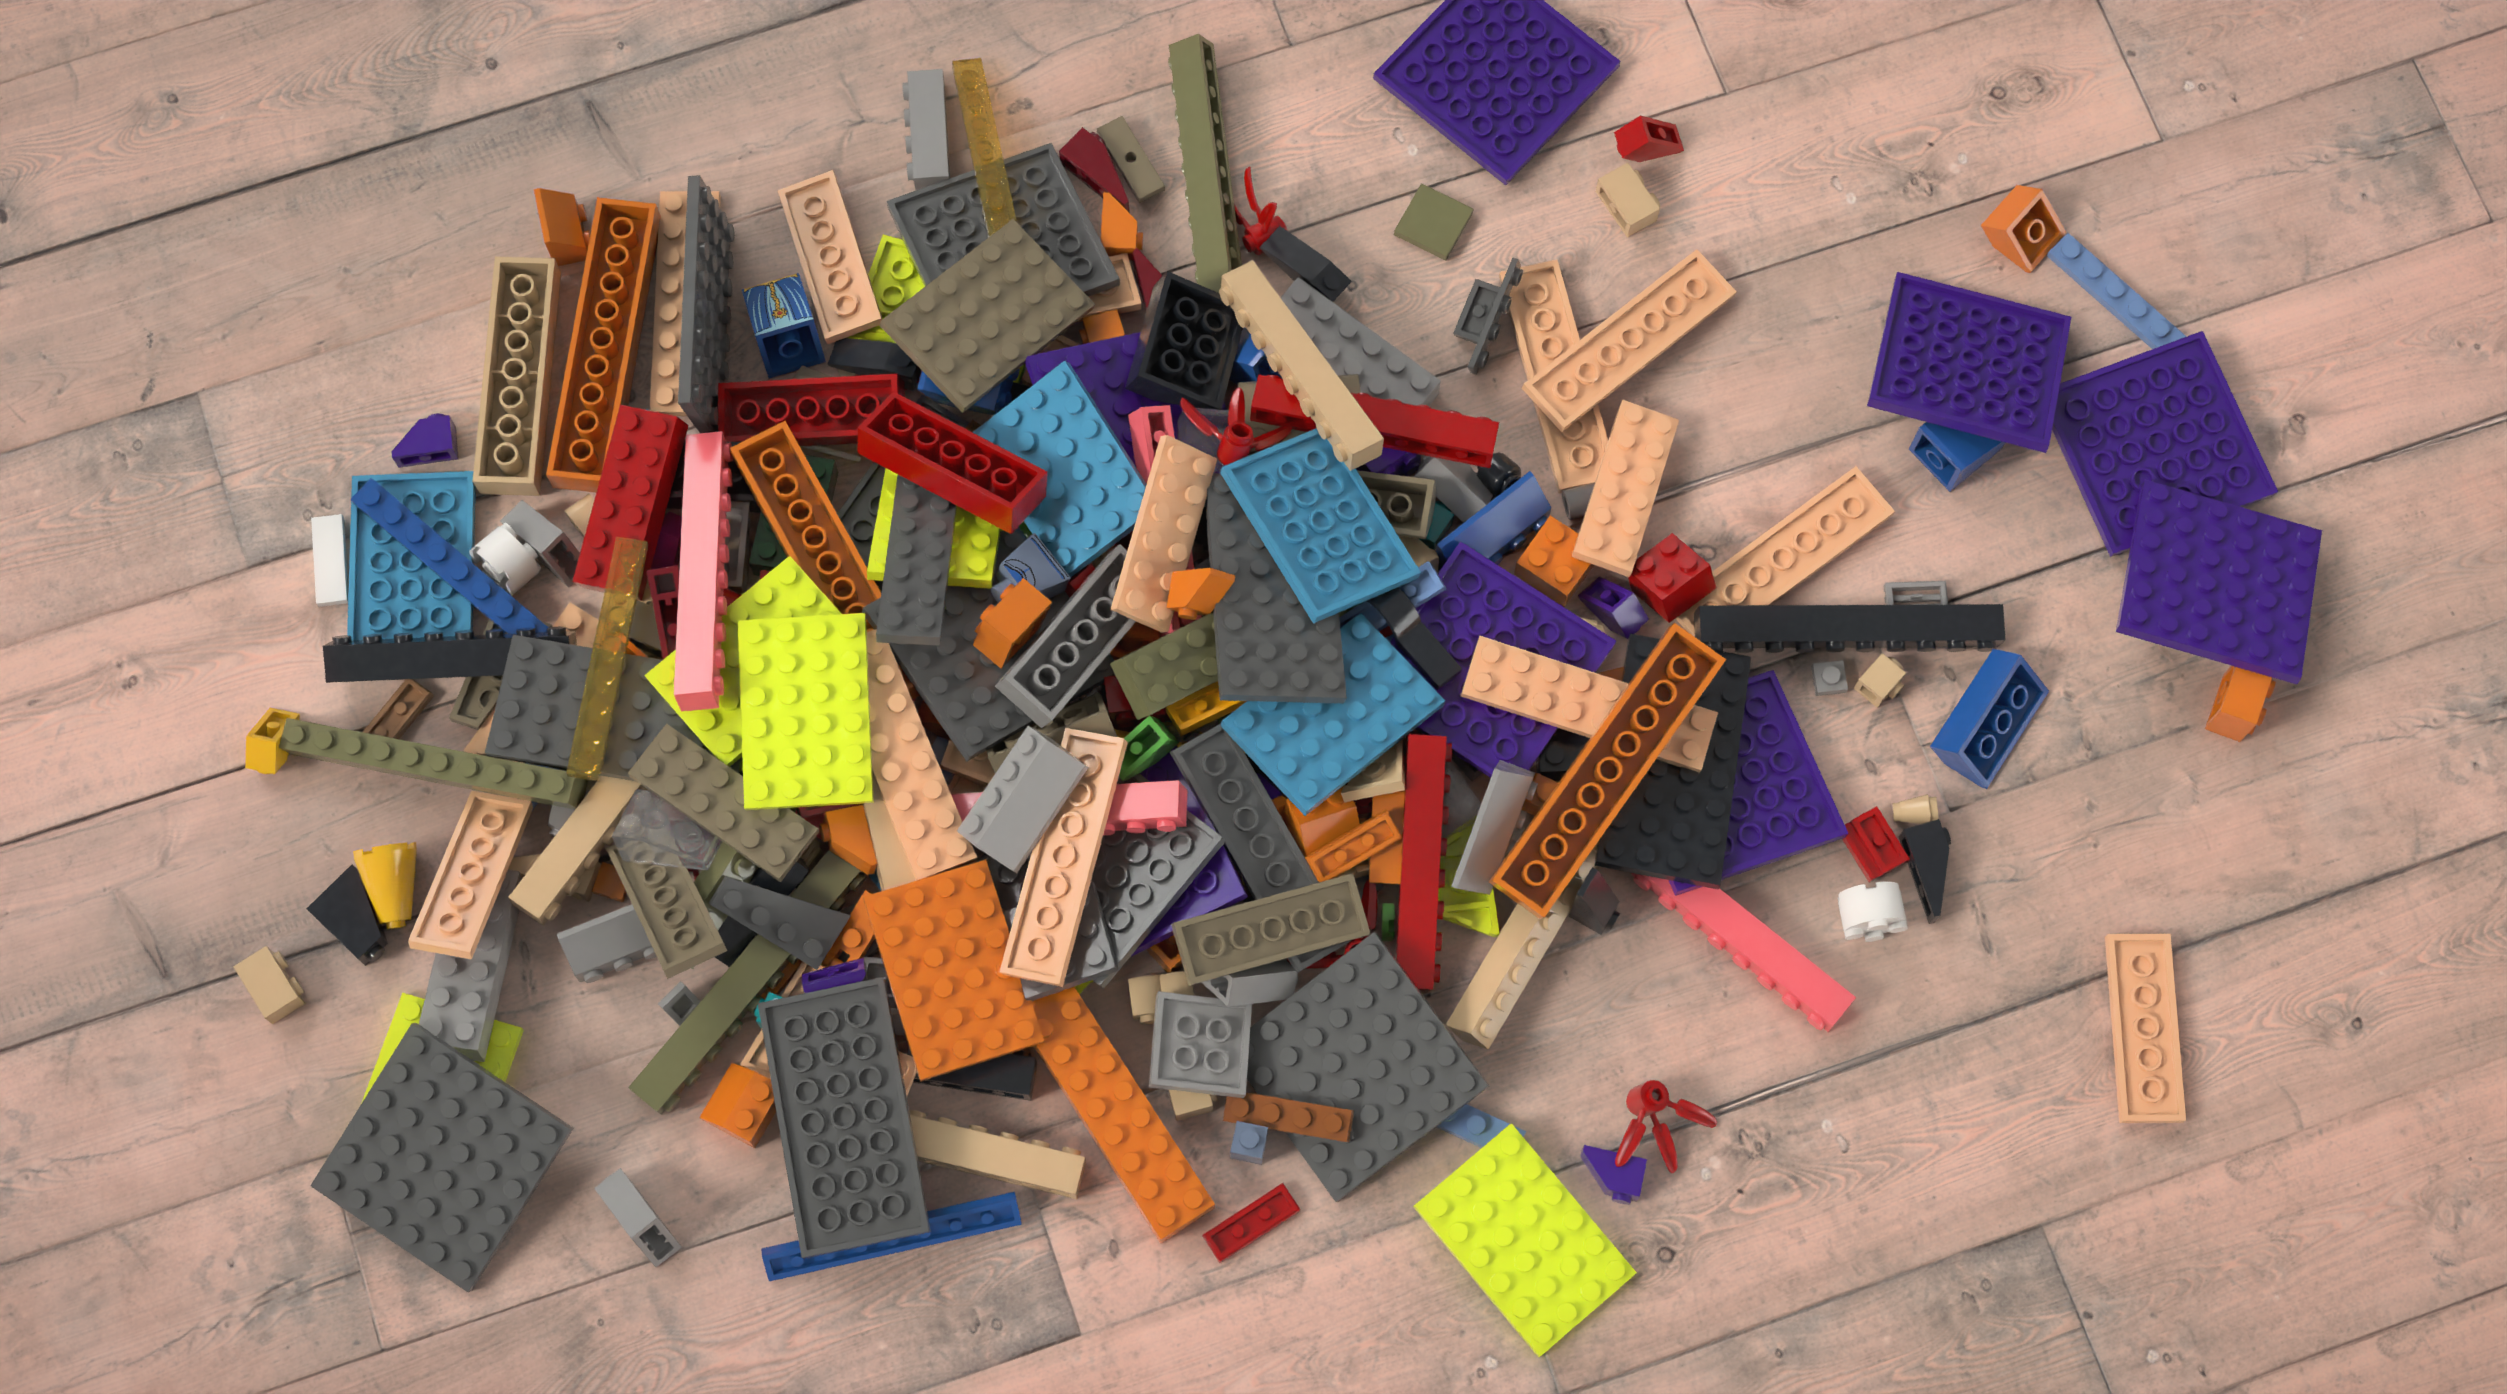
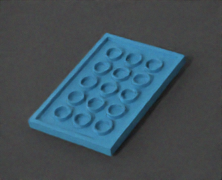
(1090, 477)
(1320, 525)
(390, 585)
(1322, 746)

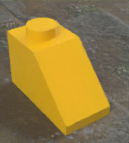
(264, 741)

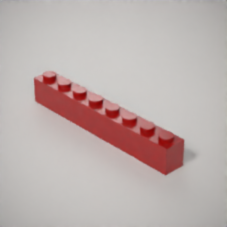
(1402, 425)
(1421, 858)

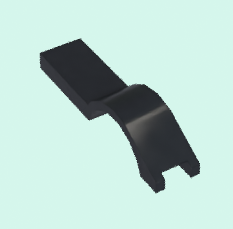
(1415, 638)

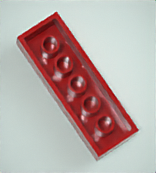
(814, 408)
(952, 462)
(631, 491)

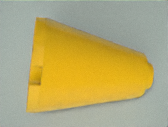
(389, 881)

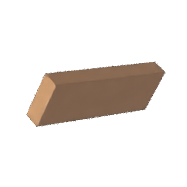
(400, 710)

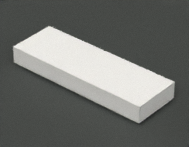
(330, 560)

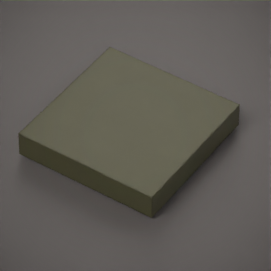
(1433, 221)

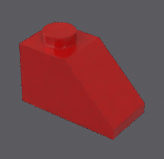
(1647, 139)

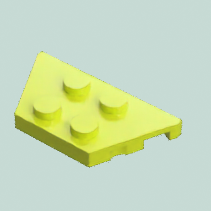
(1465, 907)

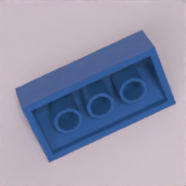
(1501, 522)
(1990, 717)

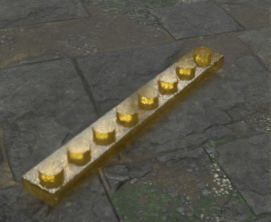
(983, 143)
(607, 659)

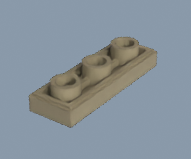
(1124, 146)

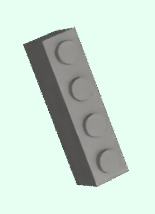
(928, 127)

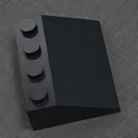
(1185, 345)

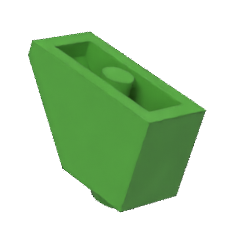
(1146, 747)

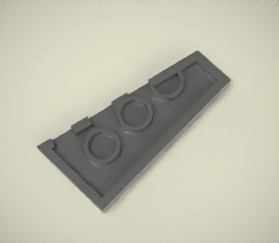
(787, 922)

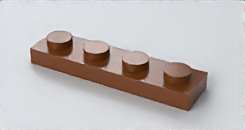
(1290, 1116)

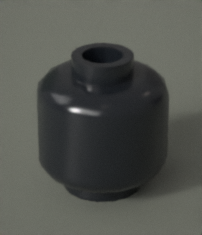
(1500, 475)

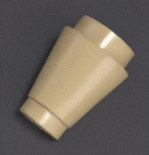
(1916, 810)

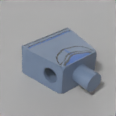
(1036, 566)

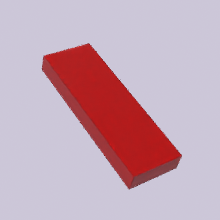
(1251, 1223)

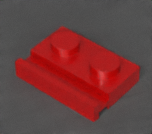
(1874, 844)

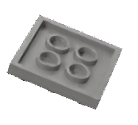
(1200, 1045)

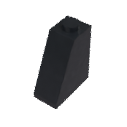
(350, 916)

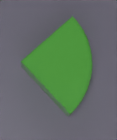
(1387, 921)

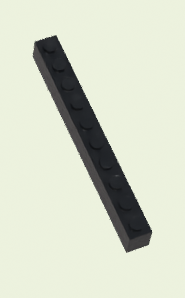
(1850, 627)

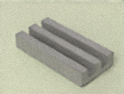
(1916, 586)

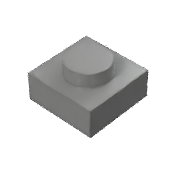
(1829, 678)
(679, 1003)

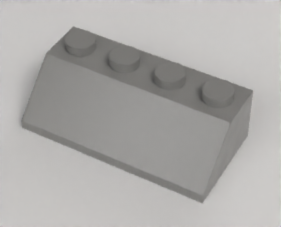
(1022, 799)
(1494, 827)
(605, 944)

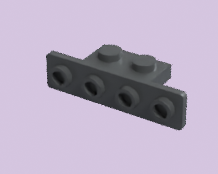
(1482, 313)

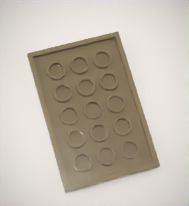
(987, 315)

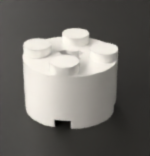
(506, 559)
(1872, 911)

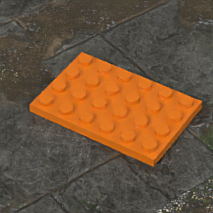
(944, 962)

